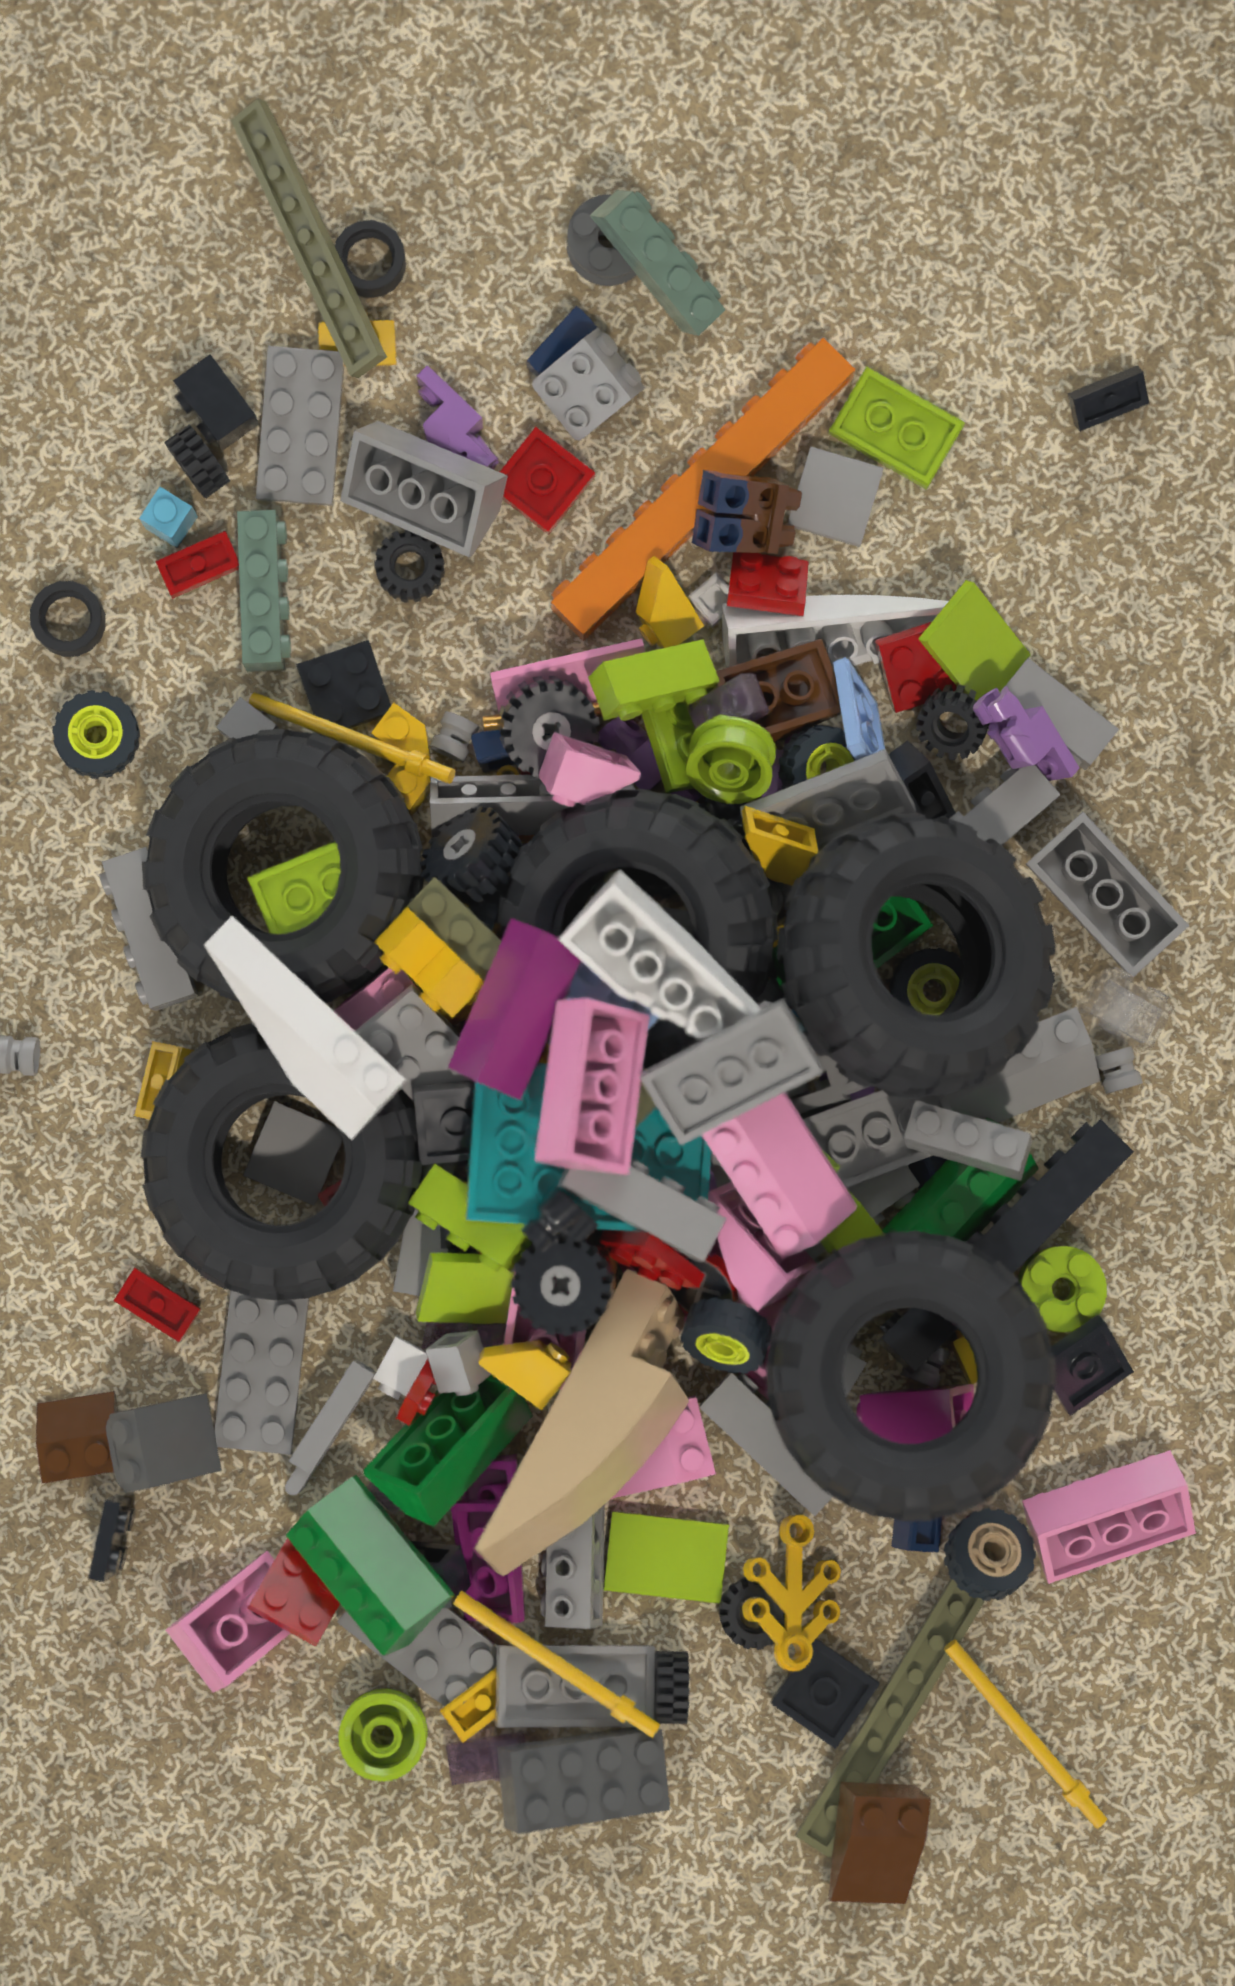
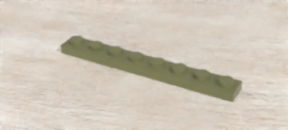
(308, 238)
(477, 946)
(892, 1710)

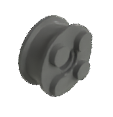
(588, 257)

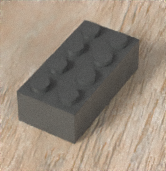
(582, 1779)

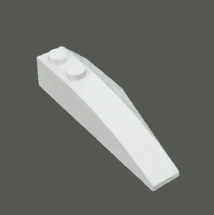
(842, 621)
(655, 961)
(304, 1034)

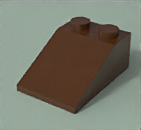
(796, 687)
(877, 1842)

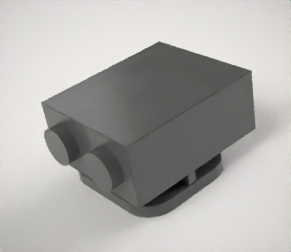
(162, 1443)

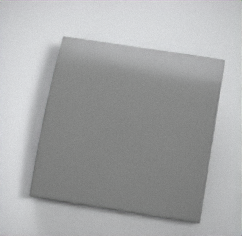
(836, 496)
(294, 1153)

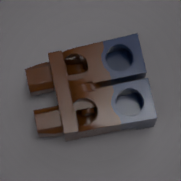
(744, 514)

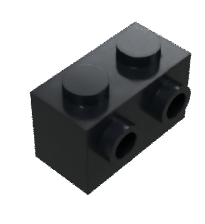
(215, 402)

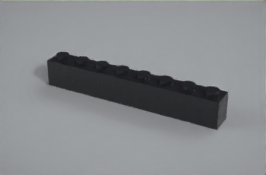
(1018, 1230)

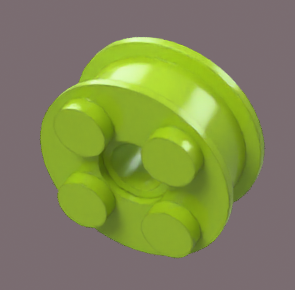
(731, 760)
(1085, 1280)
(377, 1760)

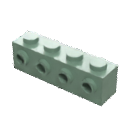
(658, 262)
(261, 591)

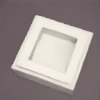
(709, 599)

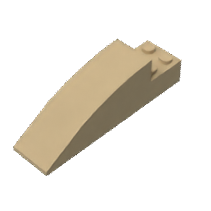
(598, 1429)

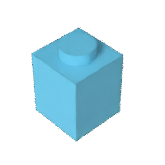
(168, 517)

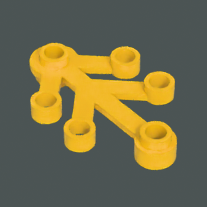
(793, 1598)

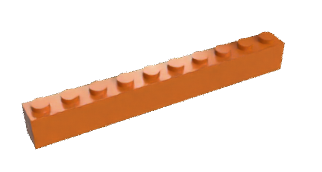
(670, 520)

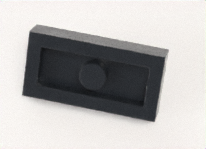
(1108, 398)

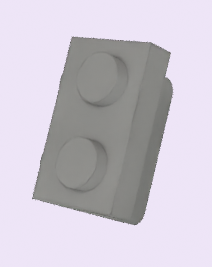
(588, 384)

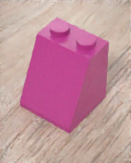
(916, 1413)

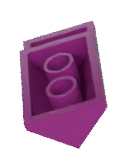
(515, 1010)
(470, 1518)

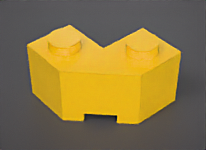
(409, 734)
(429, 962)

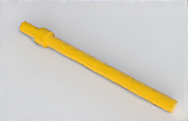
(414, 761)
(621, 1707)
(1073, 1790)

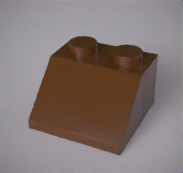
(74, 1437)

